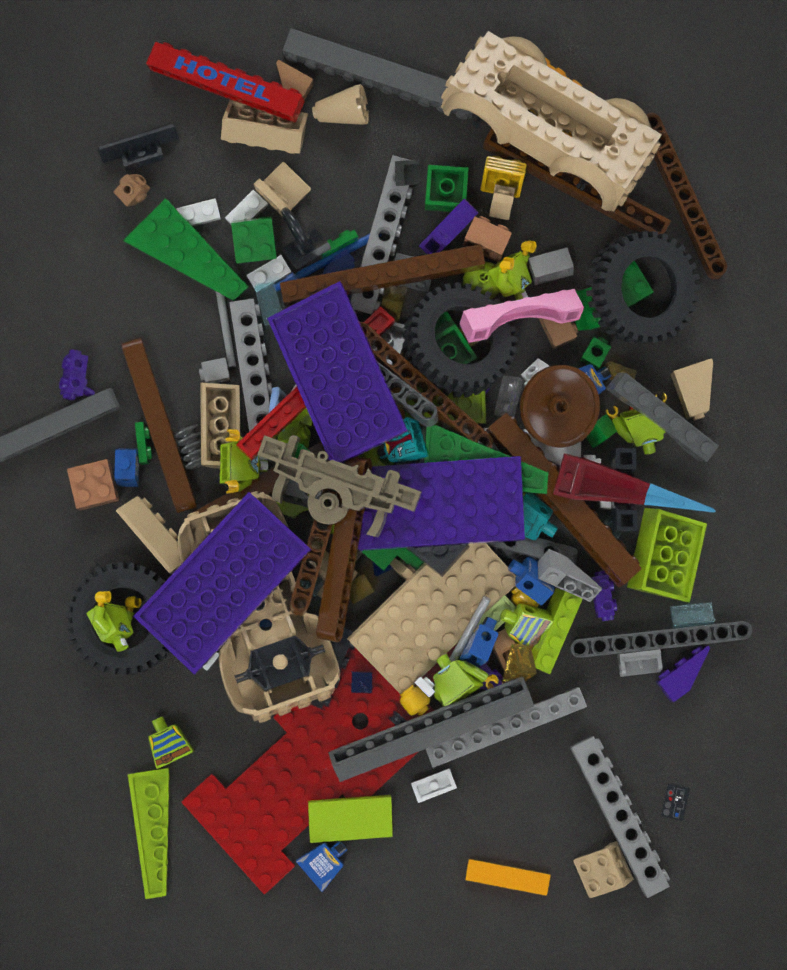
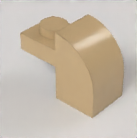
(502, 202)

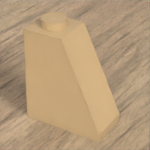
(694, 388)

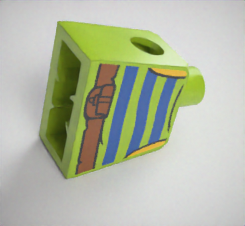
(527, 624)
(168, 743)

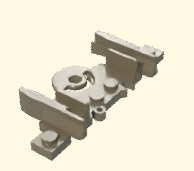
(355, 490)

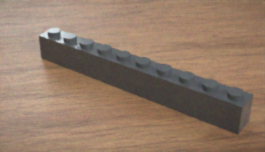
(368, 70)
(431, 729)

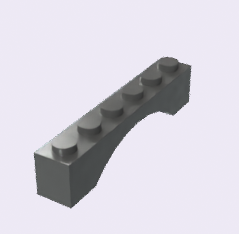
(650, 406)

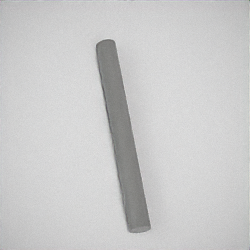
(226, 330)
(470, 628)

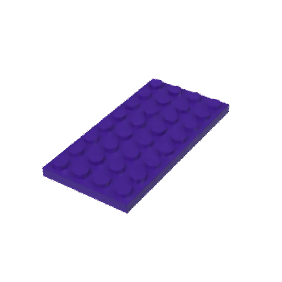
(337, 374)
(457, 505)
(222, 583)

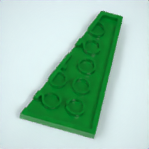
(177, 243)
(448, 446)

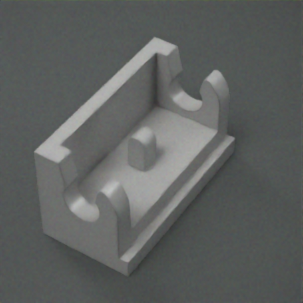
(551, 266)
(639, 662)

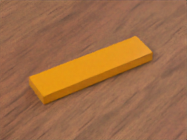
(507, 877)

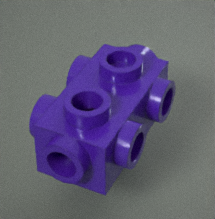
(73, 380)
(603, 601)

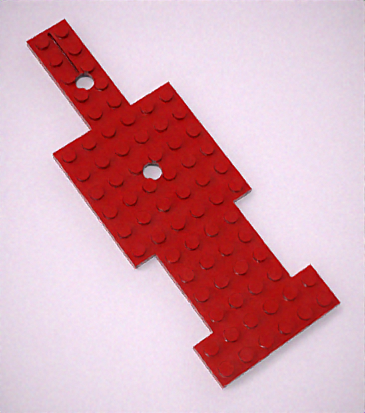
(271, 798)

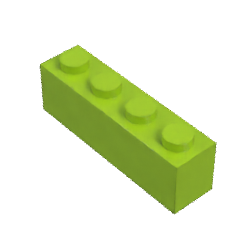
(563, 610)

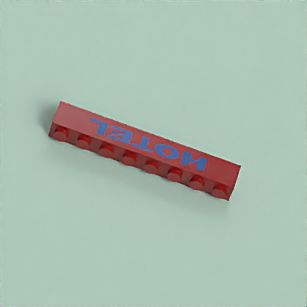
(225, 81)

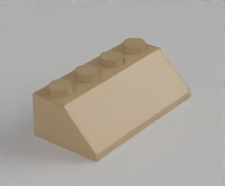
(261, 129)
(218, 413)
(152, 532)

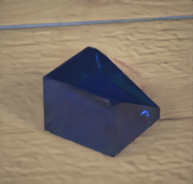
(361, 682)

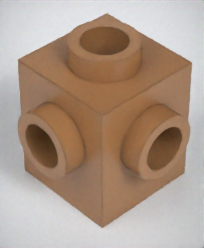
(132, 189)

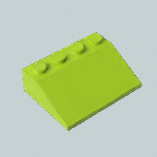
(667, 554)

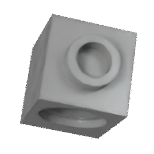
(215, 371)

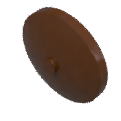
(559, 406)

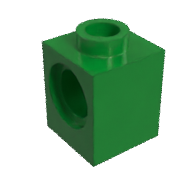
(588, 358)
(602, 430)

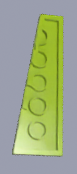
(151, 817)

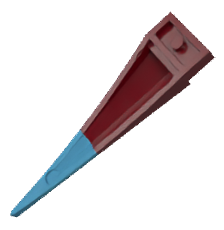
(589, 480)

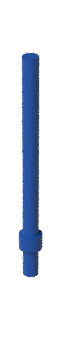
(322, 263)

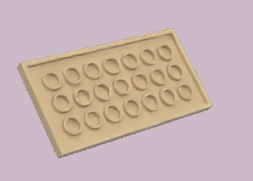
(430, 615)

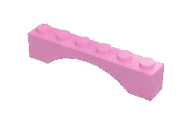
(558, 307)

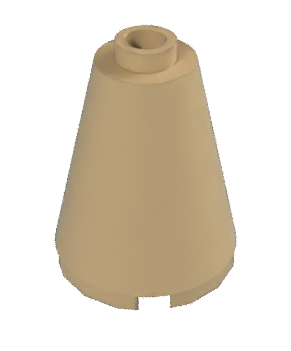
(343, 107)

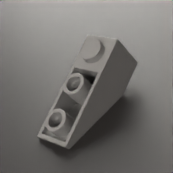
(564, 574)

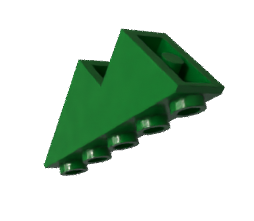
(384, 557)

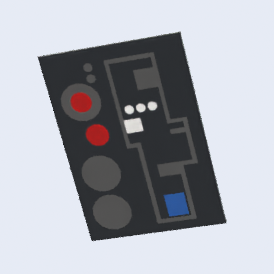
(675, 802)

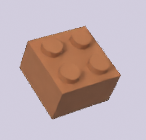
(491, 237)
(93, 484)

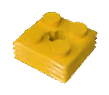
(503, 173)

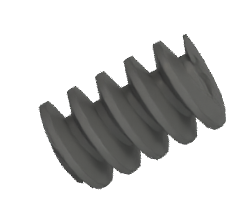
(191, 446)

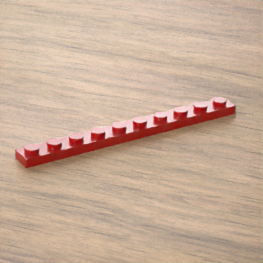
(293, 403)

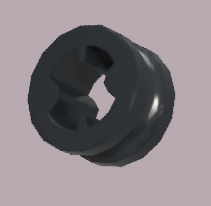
(397, 718)

